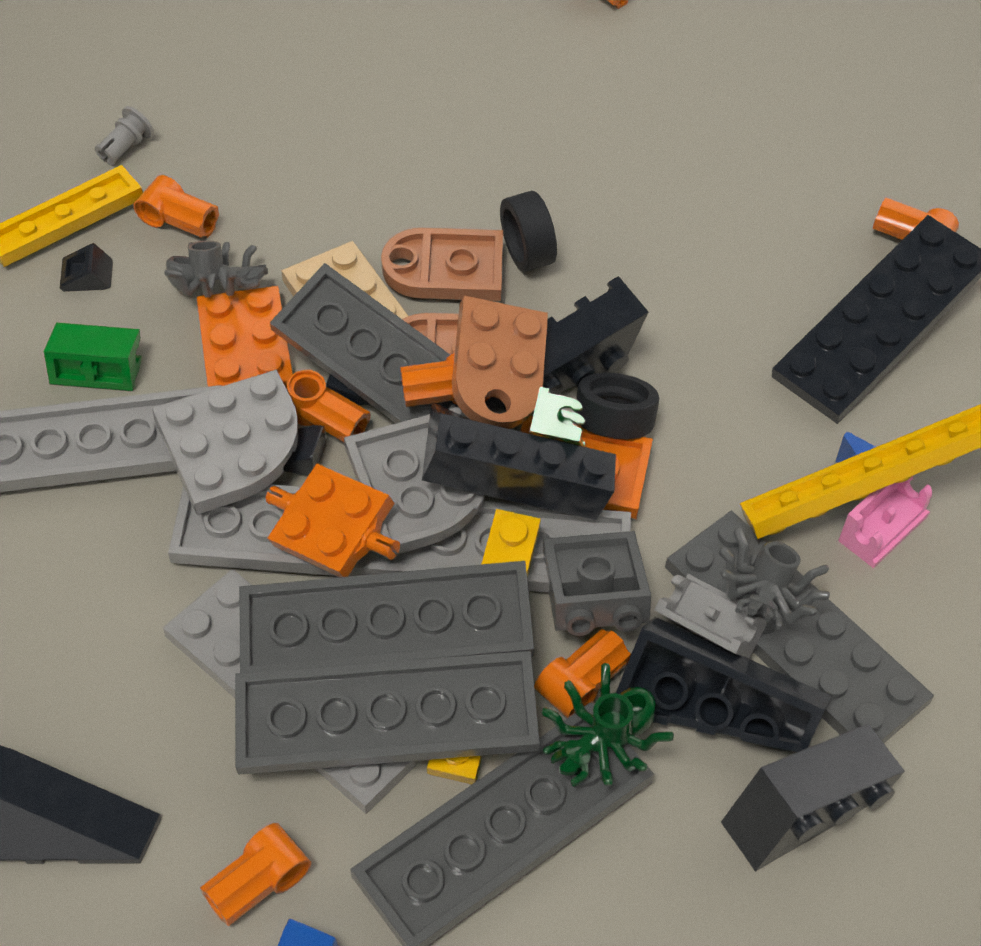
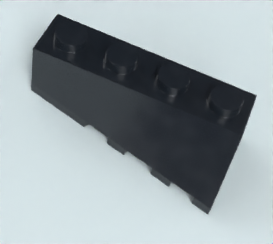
(517, 465)
(721, 691)

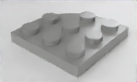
(230, 439)
(393, 463)

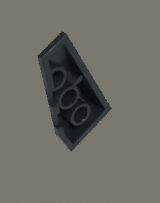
(66, 818)

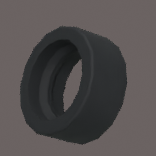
(528, 231)
(617, 405)

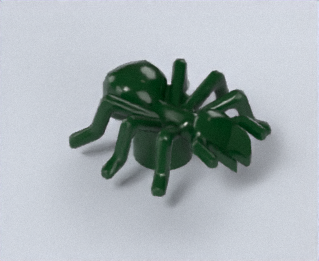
(613, 723)

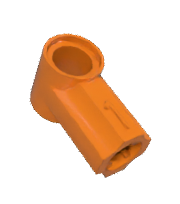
(167, 203)
(900, 219)
(428, 382)
(322, 406)
(583, 670)
(267, 865)

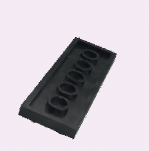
(880, 319)

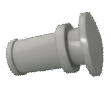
(127, 132)

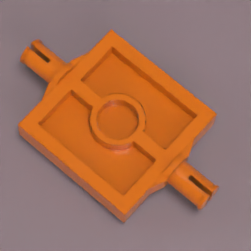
(332, 521)

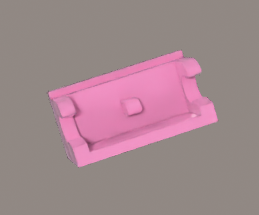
(884, 520)

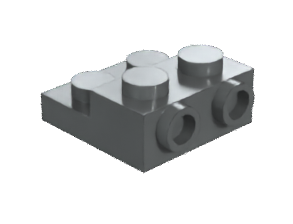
(596, 582)

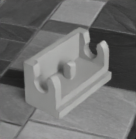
(712, 615)

